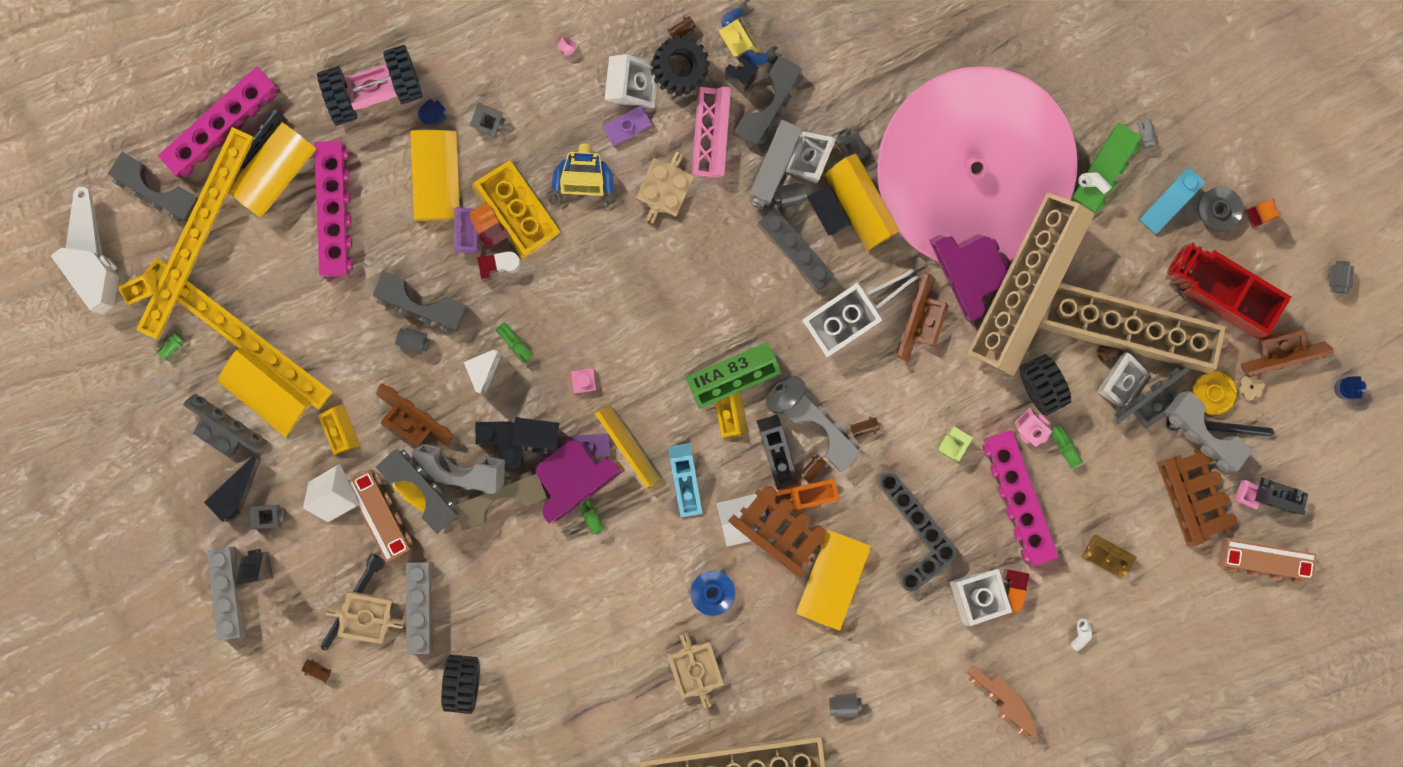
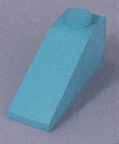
(1172, 200)
(685, 480)

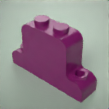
(971, 270)
(573, 477)

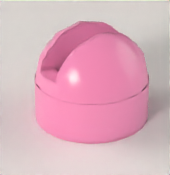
(566, 45)

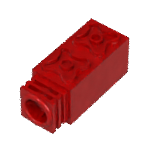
(1228, 290)

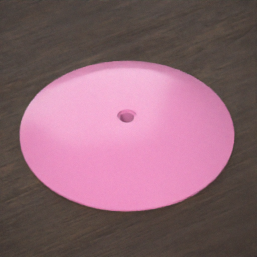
(968, 119)

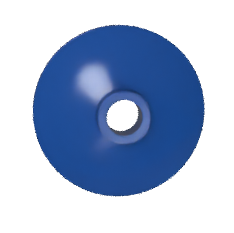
(712, 605)

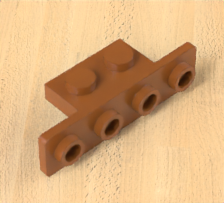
(924, 321)
(1284, 350)
(410, 422)

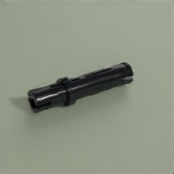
(261, 135)

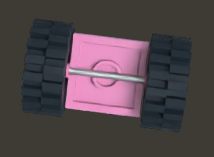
(369, 87)

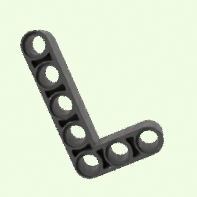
(920, 529)

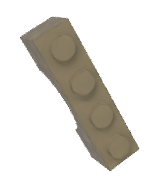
(474, 511)

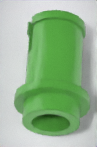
(170, 346)

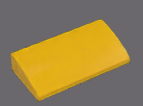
(271, 170)
(434, 174)
(861, 202)
(516, 209)
(263, 391)
(628, 446)
(833, 580)

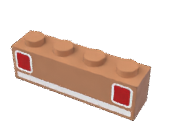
(379, 516)
(1267, 559)

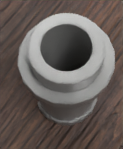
(1147, 134)

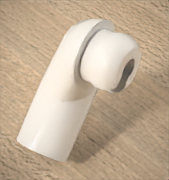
(1094, 180)
(1084, 633)

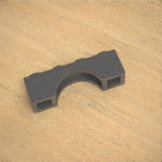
(754, 126)
(132, 173)
(796, 249)
(394, 291)
(437, 512)

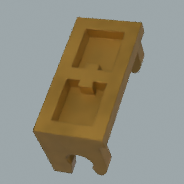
(1109, 556)

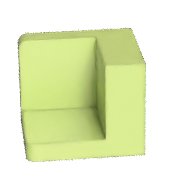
(955, 443)

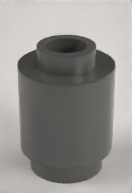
(790, 195)
(1341, 277)
(412, 340)
(845, 705)

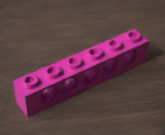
(206, 124)
(326, 152)
(1045, 549)

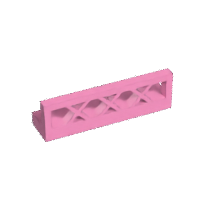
(718, 134)

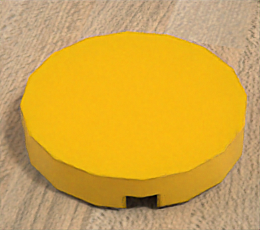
(1217, 398)

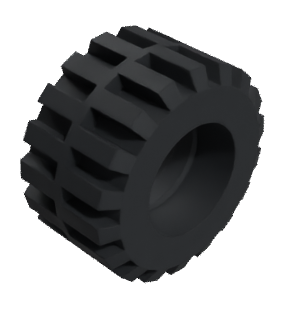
(692, 53)
(1045, 384)
(460, 684)

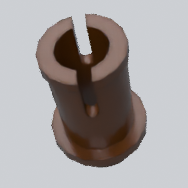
(682, 27)
(1108, 353)
(865, 427)
(813, 468)
(316, 670)

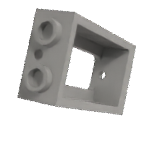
(774, 165)

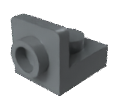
(851, 143)

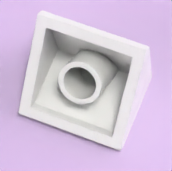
(810, 156)
(482, 370)
(1123, 381)
(330, 495)
(726, 510)

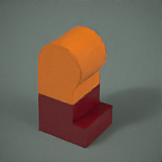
(1262, 213)
(488, 226)
(1016, 588)

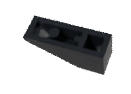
(777, 451)
(233, 493)
(254, 567)

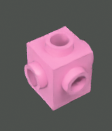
(1033, 427)

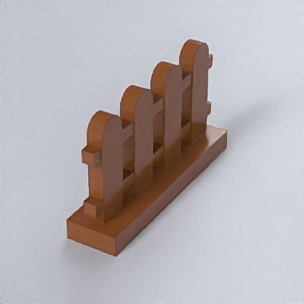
(1188, 508)
(785, 540)

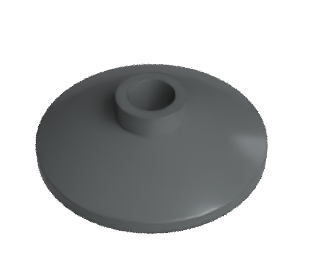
(1231, 208)
(785, 394)

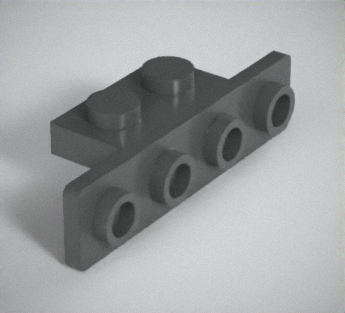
(1151, 407)
(221, 429)

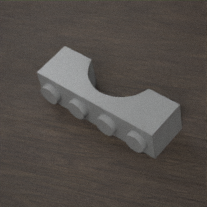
(1188, 414)
(840, 450)
(484, 476)
(418, 608)
(227, 612)

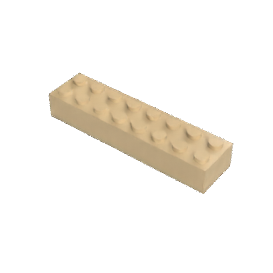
(1031, 283)
(1134, 328)
(789, 752)

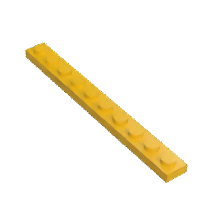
(195, 233)
(243, 336)

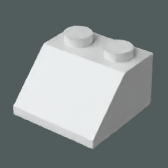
(630, 81)
(980, 597)

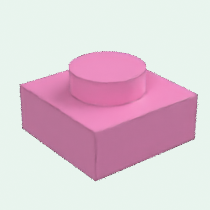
(583, 381)
(1246, 494)

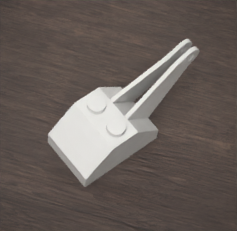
(82, 259)
(849, 315)

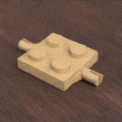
(664, 187)
(364, 617)
(695, 670)

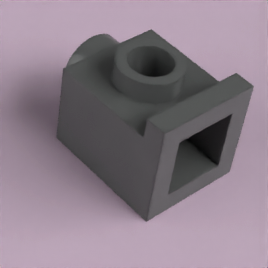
(478, 120)
(258, 516)

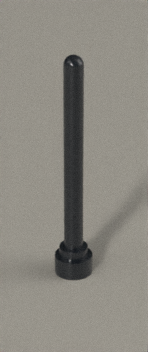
(1228, 427)
(374, 564)

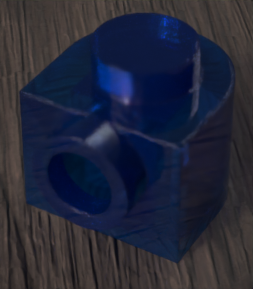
(432, 113)
(1350, 388)

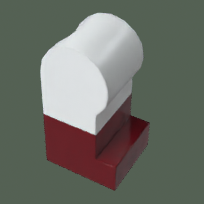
(498, 263)

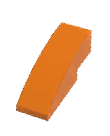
(809, 495)

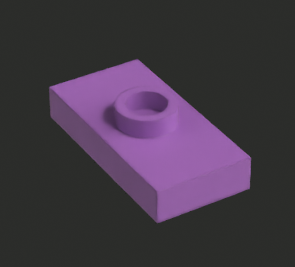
(627, 126)
(464, 232)
(597, 443)

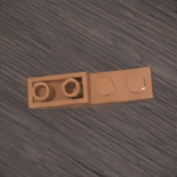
(1011, 705)

